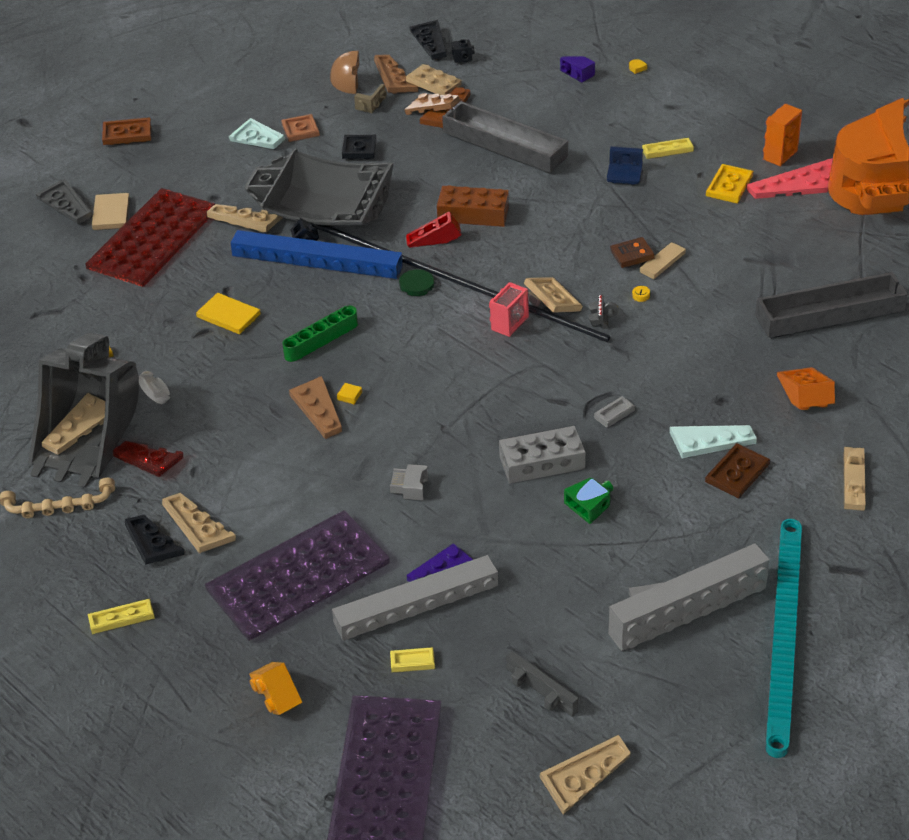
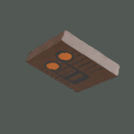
(632, 252)

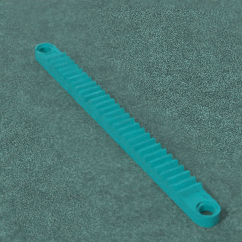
(784, 639)

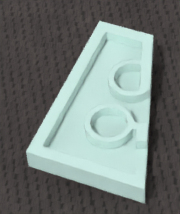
(257, 134)

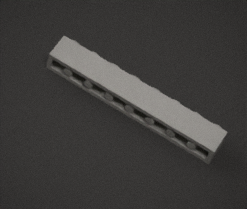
(414, 597)

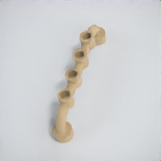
(8, 500)

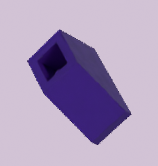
(577, 67)

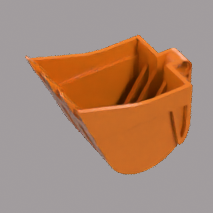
(872, 163)

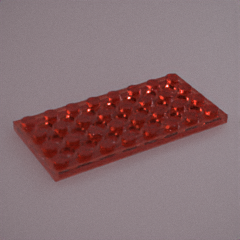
(150, 237)

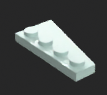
(708, 439)

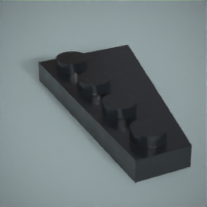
(430, 38)

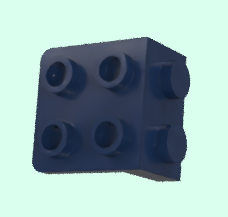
(625, 165)

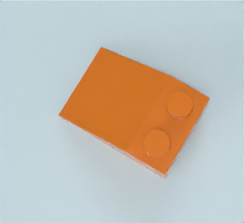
(807, 388)

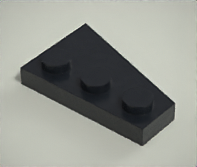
(150, 542)

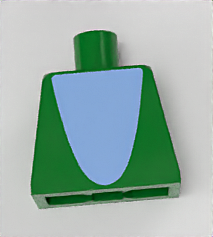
(588, 498)

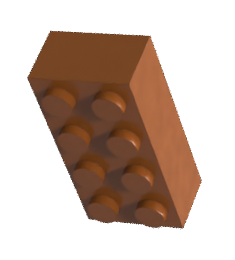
(474, 205)

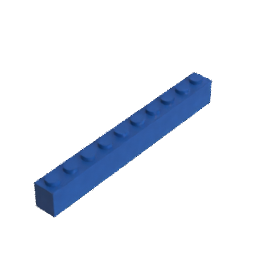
(317, 254)

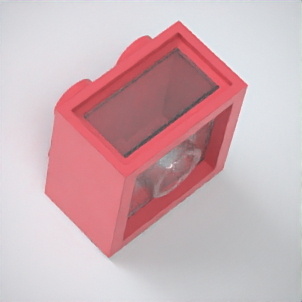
(509, 309)

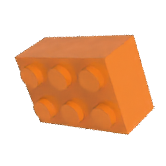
(782, 134)

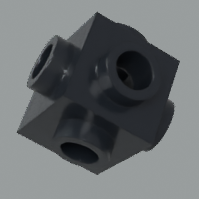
(462, 50)
(305, 230)

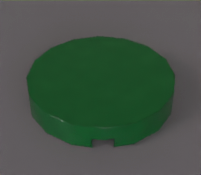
(416, 282)

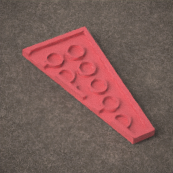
(807, 180)

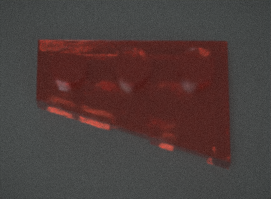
(147, 459)

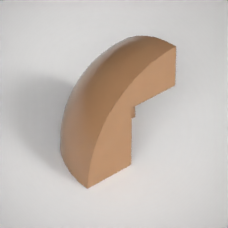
(344, 72)

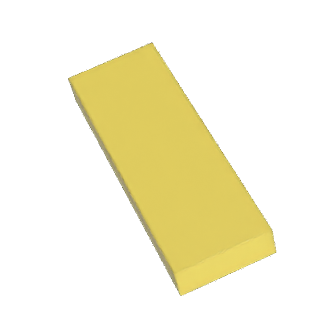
(667, 148)
(121, 616)

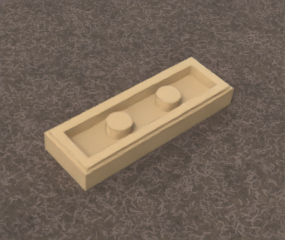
(662, 260)

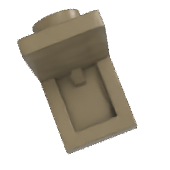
(370, 103)

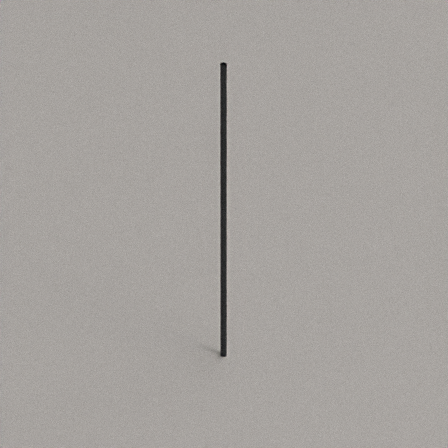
(489, 292)

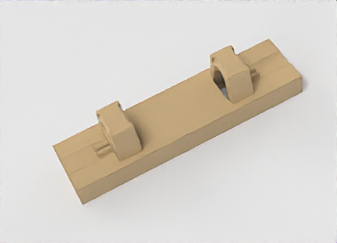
(854, 478)

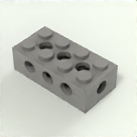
(542, 454)

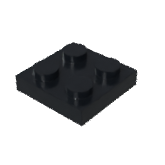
(359, 147)

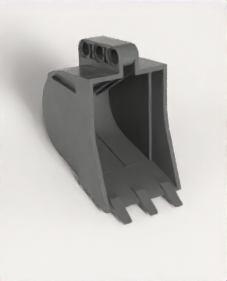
(62, 383)

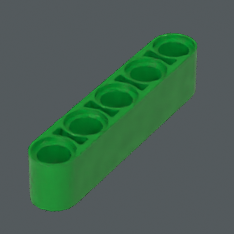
(320, 333)

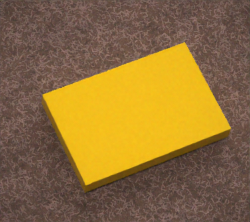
(729, 183)
(228, 313)

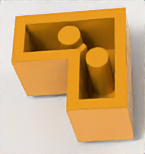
(277, 686)

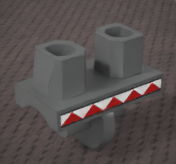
(601, 312)

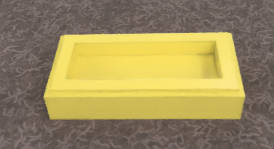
(412, 659)

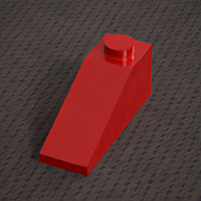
(435, 232)

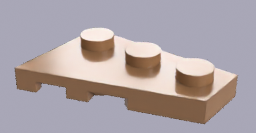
(428, 101)

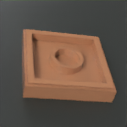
(300, 127)

